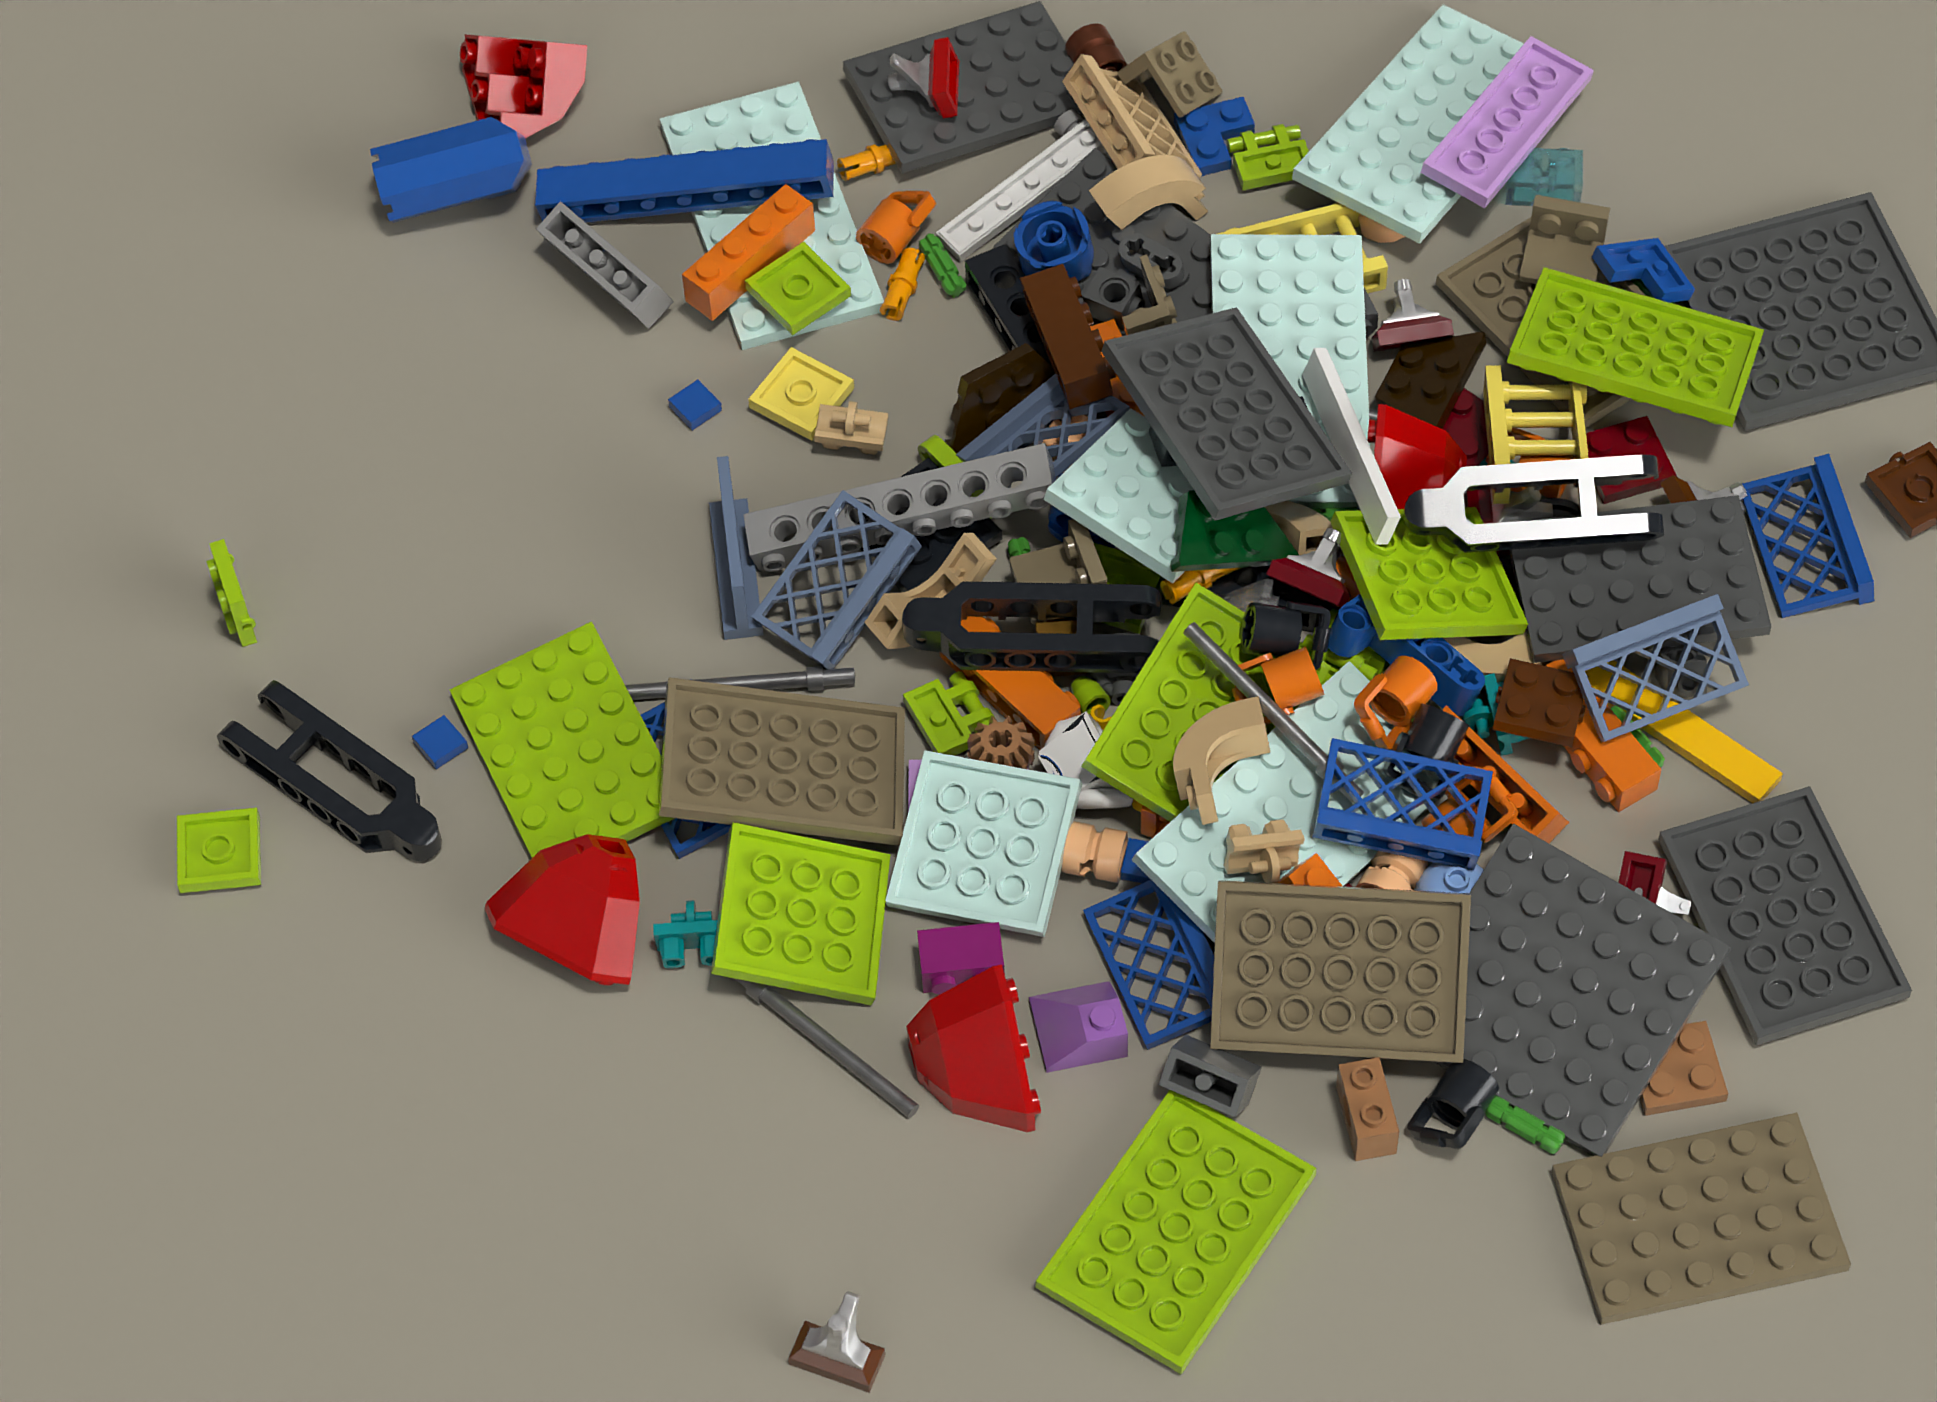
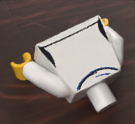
(1068, 749)

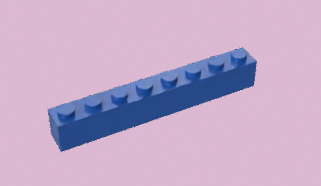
(686, 181)

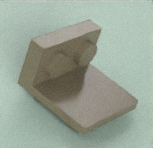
(1178, 73)
(1563, 238)
(1162, 308)
(1064, 563)

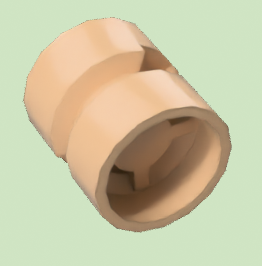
(1094, 852)
(1392, 872)

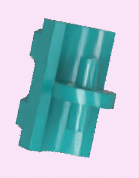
(1482, 717)
(684, 932)

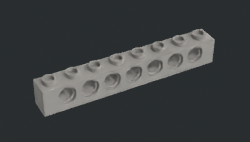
(917, 491)

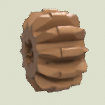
(1002, 743)

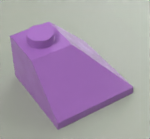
(1079, 1026)

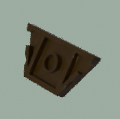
(1431, 376)
(993, 391)

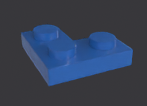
(1207, 128)
(1648, 261)

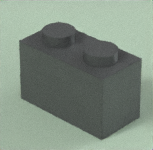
(1210, 1075)

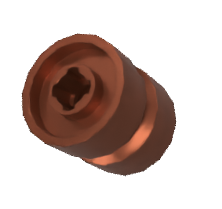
(1095, 42)

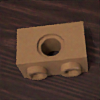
(1367, 1109)

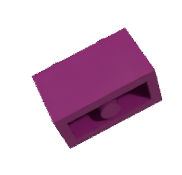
(957, 954)

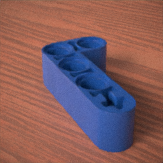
(1456, 676)

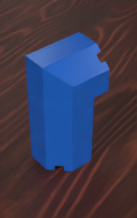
(450, 168)

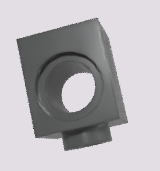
(1108, 286)
(1695, 663)

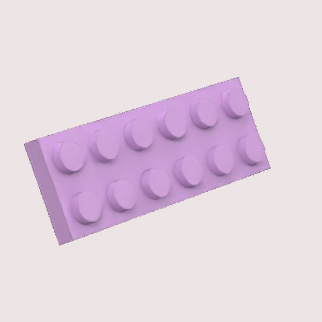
(1507, 122)

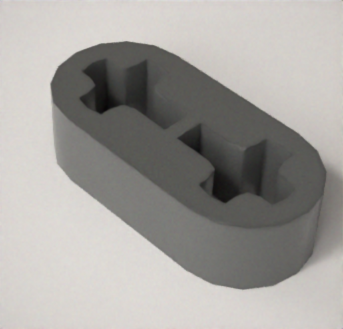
(1157, 255)

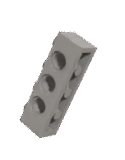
(604, 265)

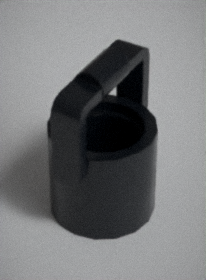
(1279, 630)
(1432, 736)
(1457, 1102)

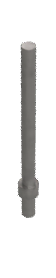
(814, 678)
(1268, 706)
(767, 994)

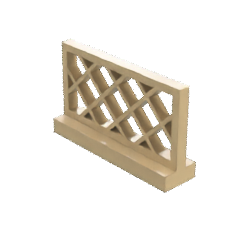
(1122, 118)

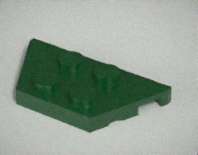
(1230, 542)

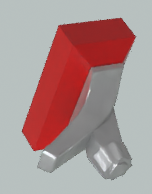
(933, 77)

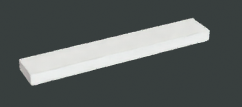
(1017, 193)
(1351, 444)

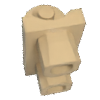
(851, 428)
(1263, 853)

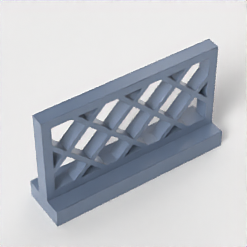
(1031, 421)
(733, 563)
(857, 606)
(1642, 636)

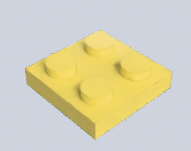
(796, 390)

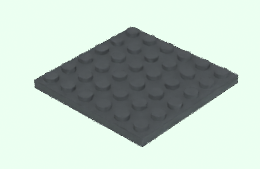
(1832, 304)
(1575, 987)

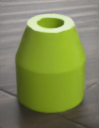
(1089, 694)

